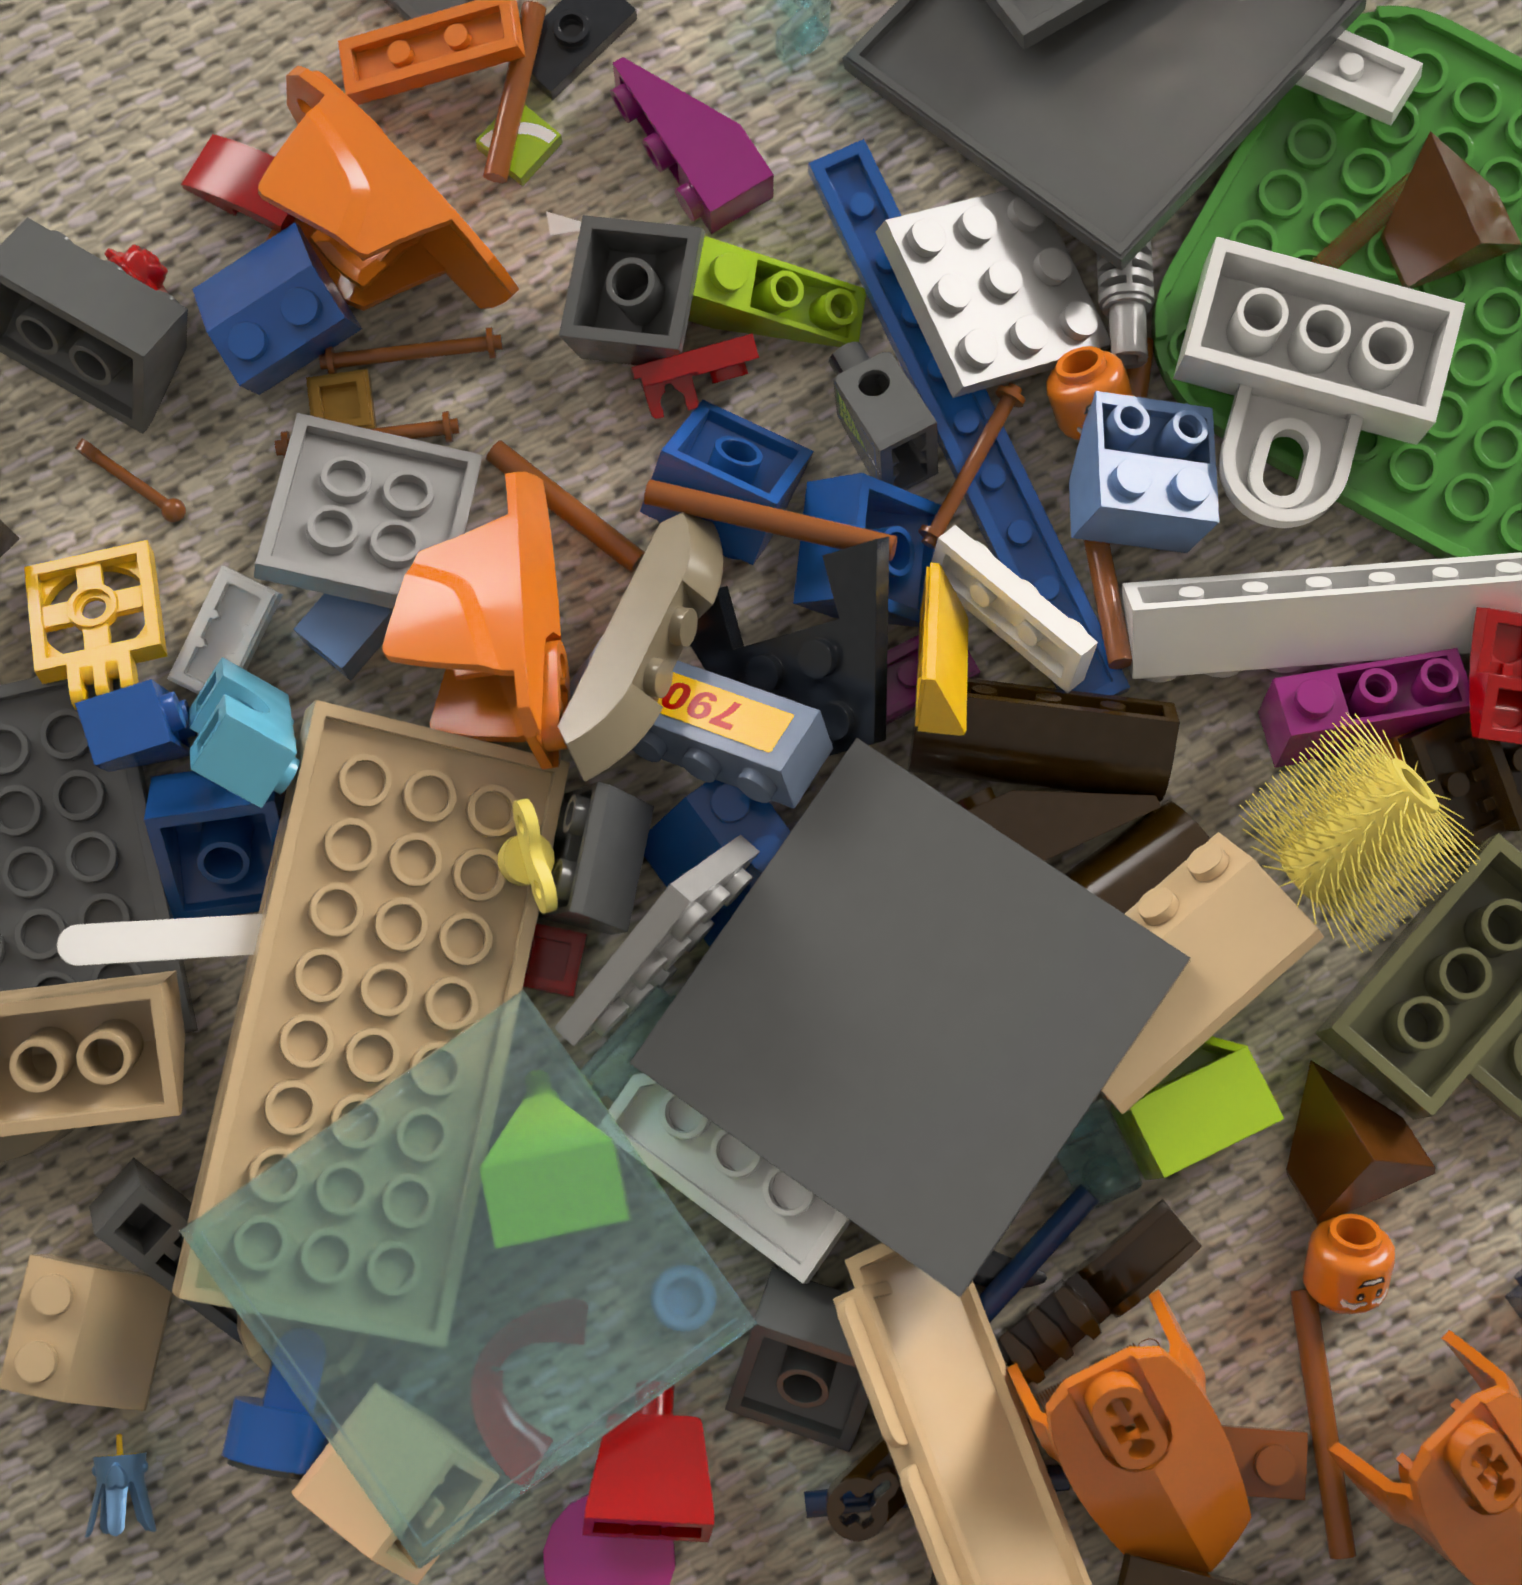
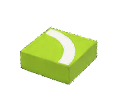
(533, 145)

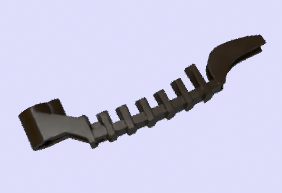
(1101, 1286)

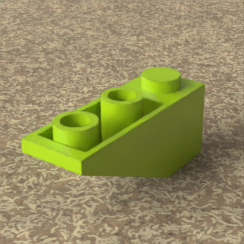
(773, 298)

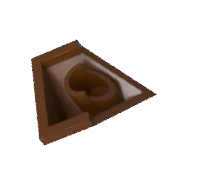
(1445, 219)
(1349, 1148)

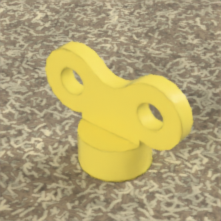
(529, 857)

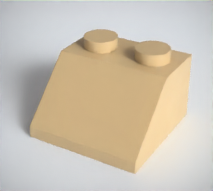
(85, 1333)

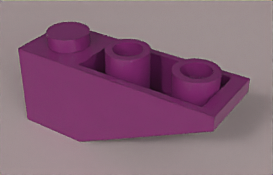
(704, 150)
(1390, 693)

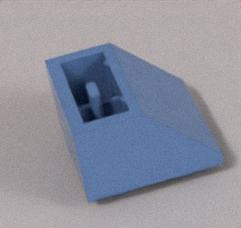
(1144, 474)

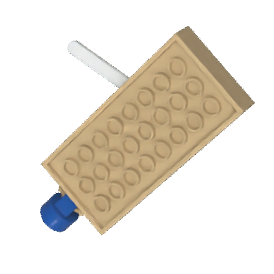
(364, 958)

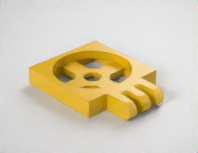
(100, 659)

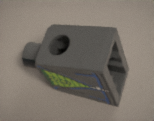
(884, 417)

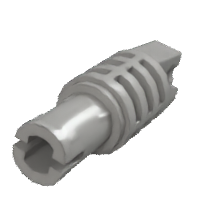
(1126, 301)

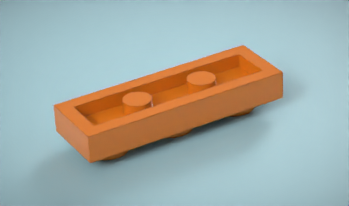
(430, 49)

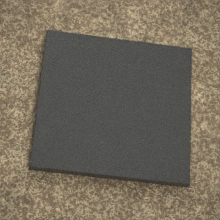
(1108, 114)
(910, 1015)

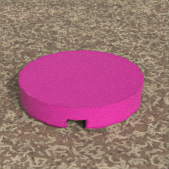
(603, 1560)

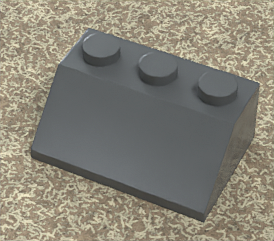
(88, 324)

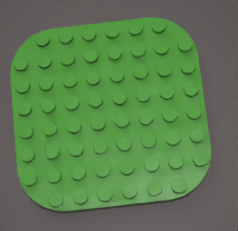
(1310, 177)

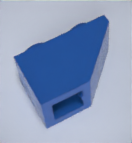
(136, 726)

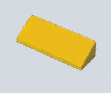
(941, 657)

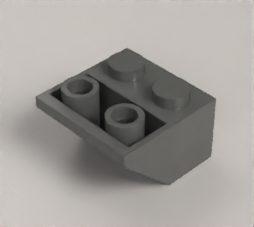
(598, 857)

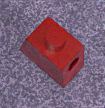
(652, 1478)

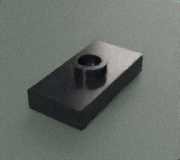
(574, 37)

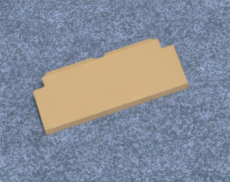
(955, 1428)

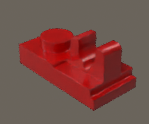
(722, 360)

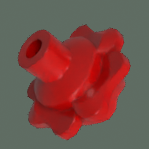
(140, 265)

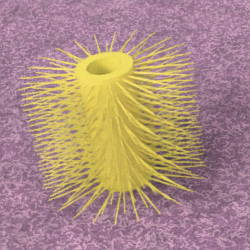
(1359, 832)

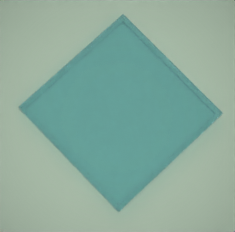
(469, 1278)

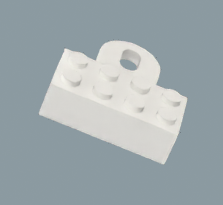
(1312, 362)

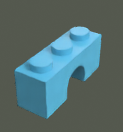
(243, 734)

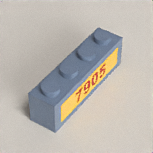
(735, 735)

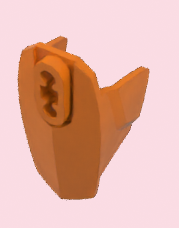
(369, 206)
(493, 622)
(1464, 1480)
(1170, 1482)

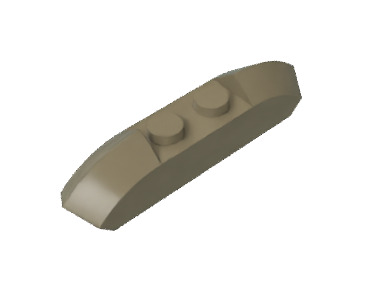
(643, 643)

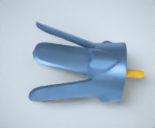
(113, 1478)

